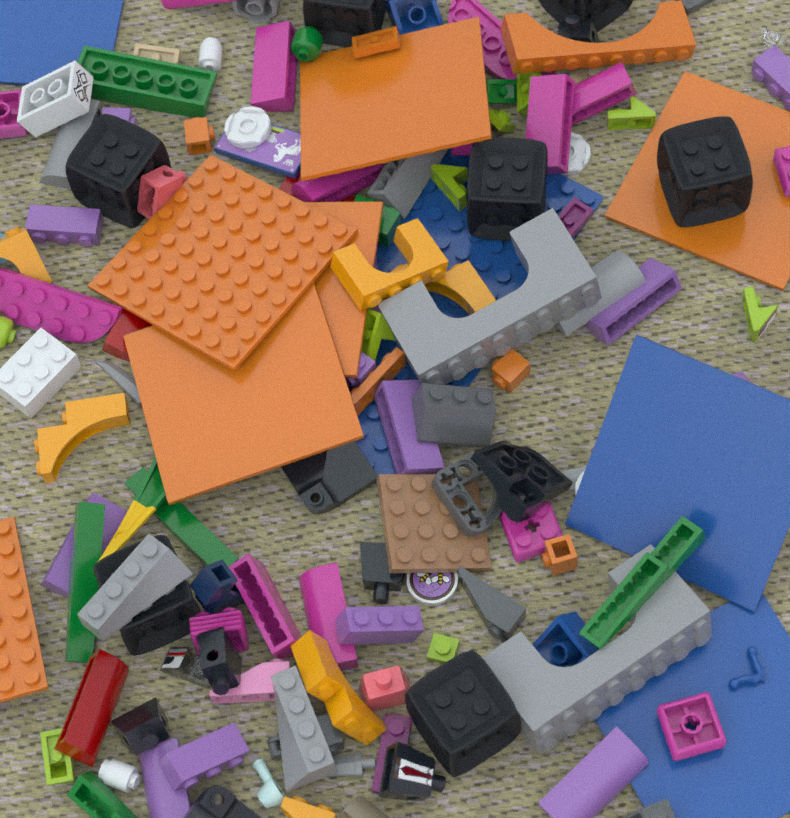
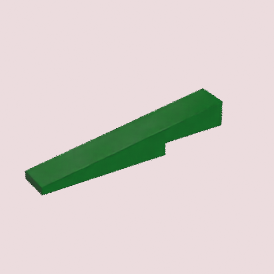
(186, 528)
(82, 580)
(643, 582)
(97, 798)

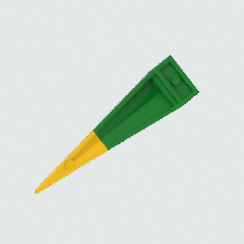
(146, 502)

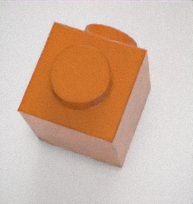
(198, 135)
(509, 371)
(559, 555)

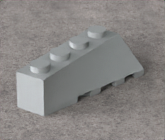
(133, 587)
(301, 738)

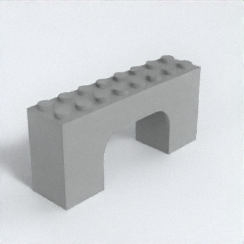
(554, 291)
(561, 699)

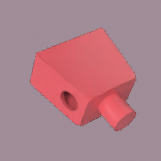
(158, 188)
(384, 688)

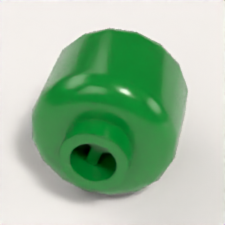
(307, 44)

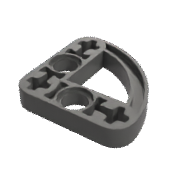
(456, 489)

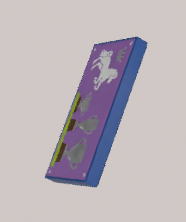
(277, 153)

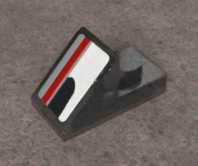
(184, 665)

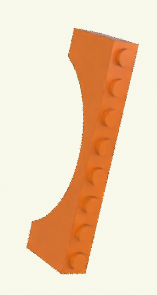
(539, 49)

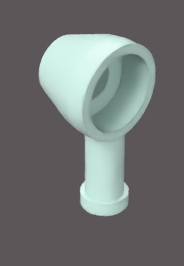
(269, 793)

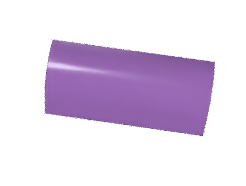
(628, 311)
(398, 422)
(59, 572)
(595, 779)
(160, 797)

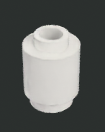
(210, 54)
(119, 775)

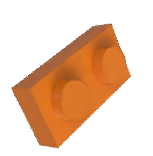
(375, 42)

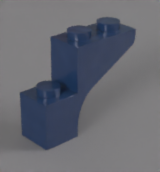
(216, 588)

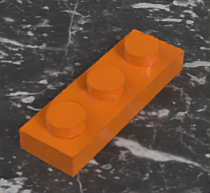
(390, 366)

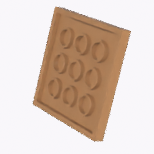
(421, 530)

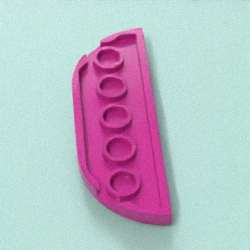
(494, 50)
(55, 308)

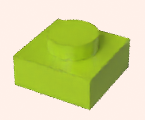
(501, 120)
(442, 648)

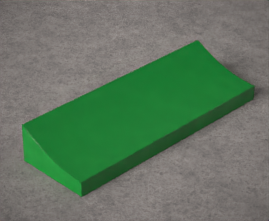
(148, 82)

